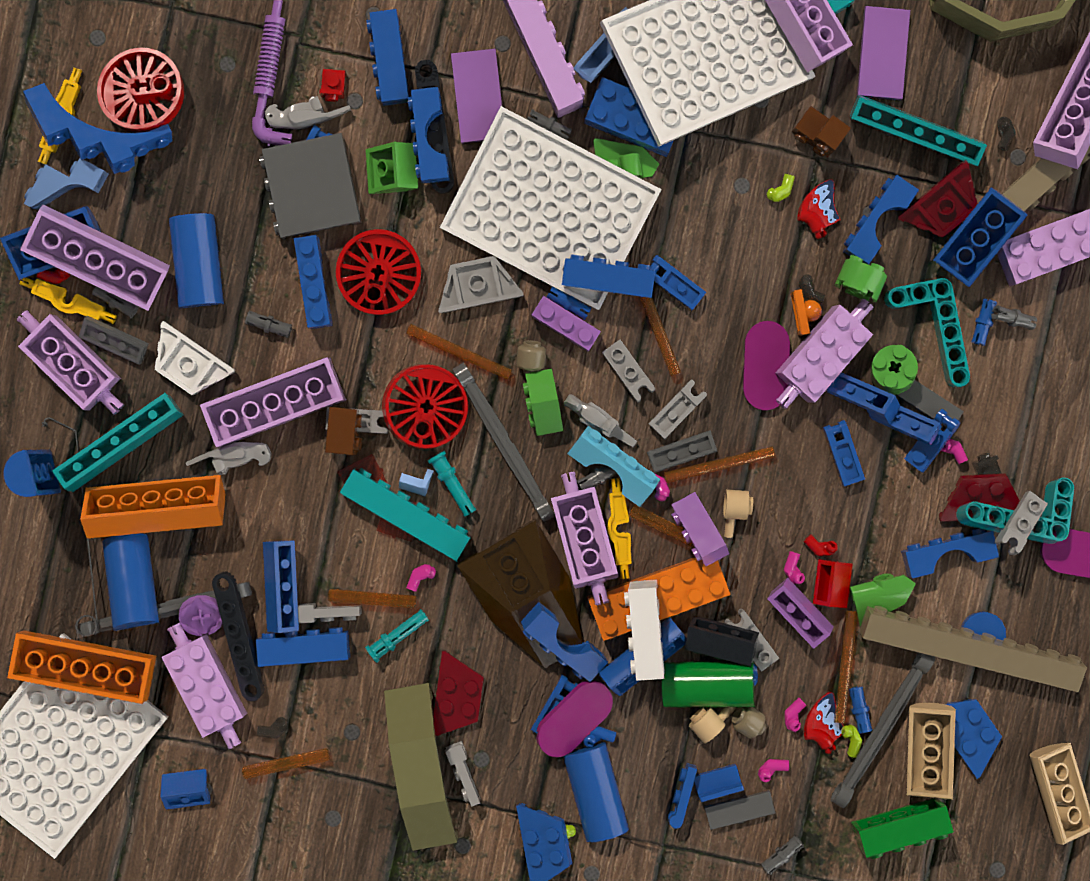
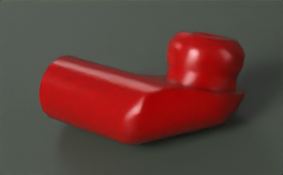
(54, 277)
(821, 548)

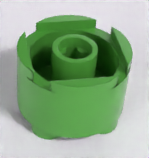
(861, 279)
(899, 358)

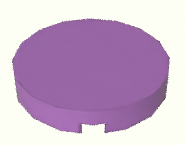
(200, 615)

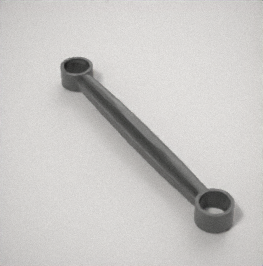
(503, 442)
(165, 609)
(844, 791)

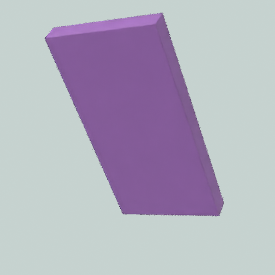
(883, 53)
(476, 92)

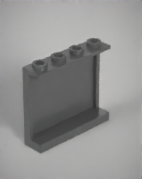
(310, 186)

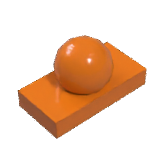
(804, 311)

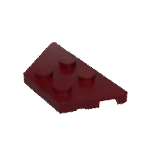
(944, 204)
(986, 489)
(457, 695)

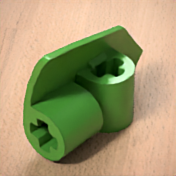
(627, 157)
(882, 591)

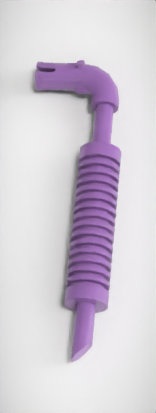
(266, 75)

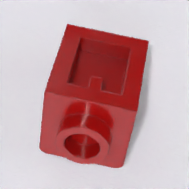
(333, 84)

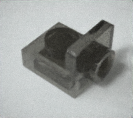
(986, 464)

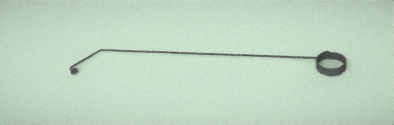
(96, 620)

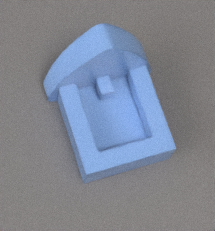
(415, 484)

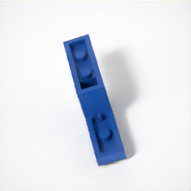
(884, 408)

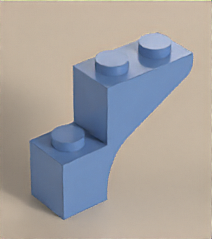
(595, 59)
(52, 183)

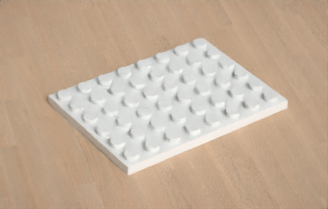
(701, 60)
(544, 199)
(65, 756)

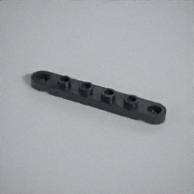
(437, 130)
(238, 636)

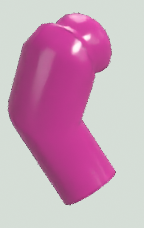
(954, 447)
(662, 489)
(792, 570)
(418, 574)
(791, 715)
(769, 768)

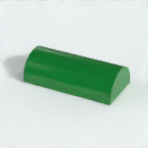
(708, 684)

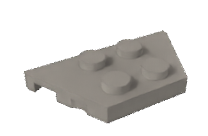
(477, 284)

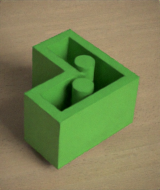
(542, 402)

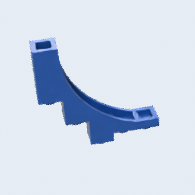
(88, 140)

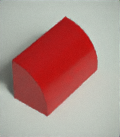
(832, 583)

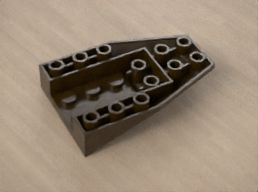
(514, 578)

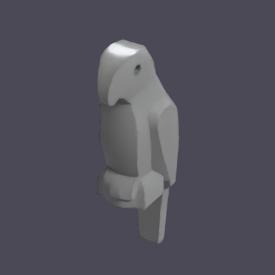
(301, 115)
(598, 419)
(235, 455)

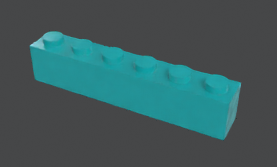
(918, 130)
(118, 442)
(405, 514)

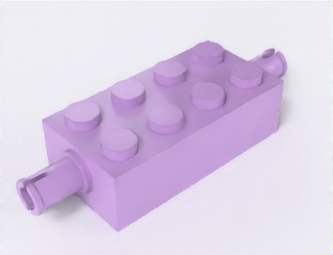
(824, 353)
(69, 362)
(584, 538)
(204, 685)

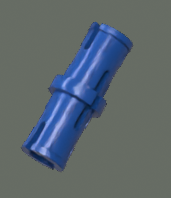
(569, 302)
(983, 322)
(860, 709)

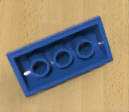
(980, 236)
(196, 260)
(28, 265)
(31, 473)
(130, 581)
(618, 672)
(596, 793)

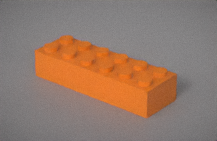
(153, 506)
(678, 590)
(81, 666)

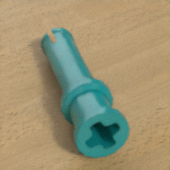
(446, 474)
(388, 641)

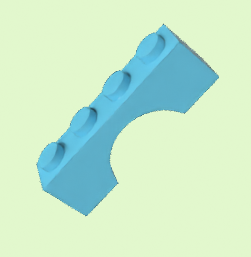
(595, 449)

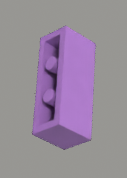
(565, 323)
(699, 529)
(800, 613)

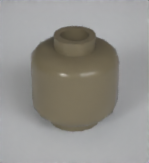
(531, 356)
(749, 721)

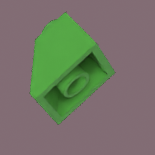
(391, 168)

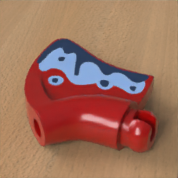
(819, 209)
(821, 725)

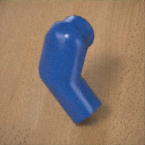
(598, 734)

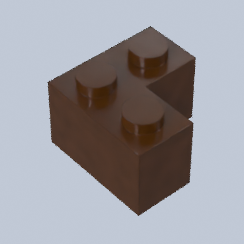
(820, 132)
(342, 431)

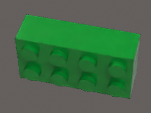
(902, 828)

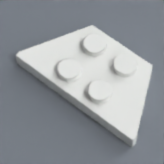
(188, 362)

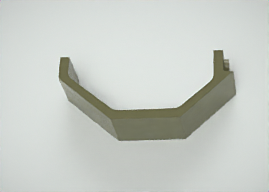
(993, 29)
(418, 767)

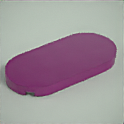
(764, 353)
(1069, 555)
(574, 718)

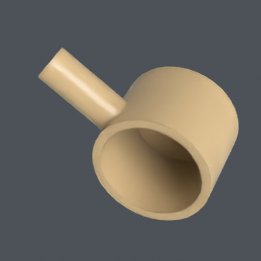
(736, 506)
(708, 724)

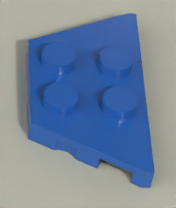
(974, 735)
(544, 843)

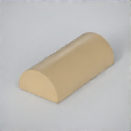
(931, 750)
(1062, 791)

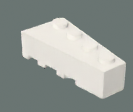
(646, 630)

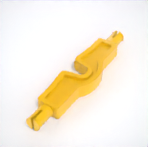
(66, 98)
(57, 297)
(621, 540)

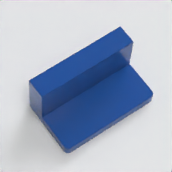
(718, 783)
(184, 789)

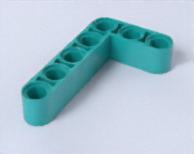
(940, 323)
(1044, 525)

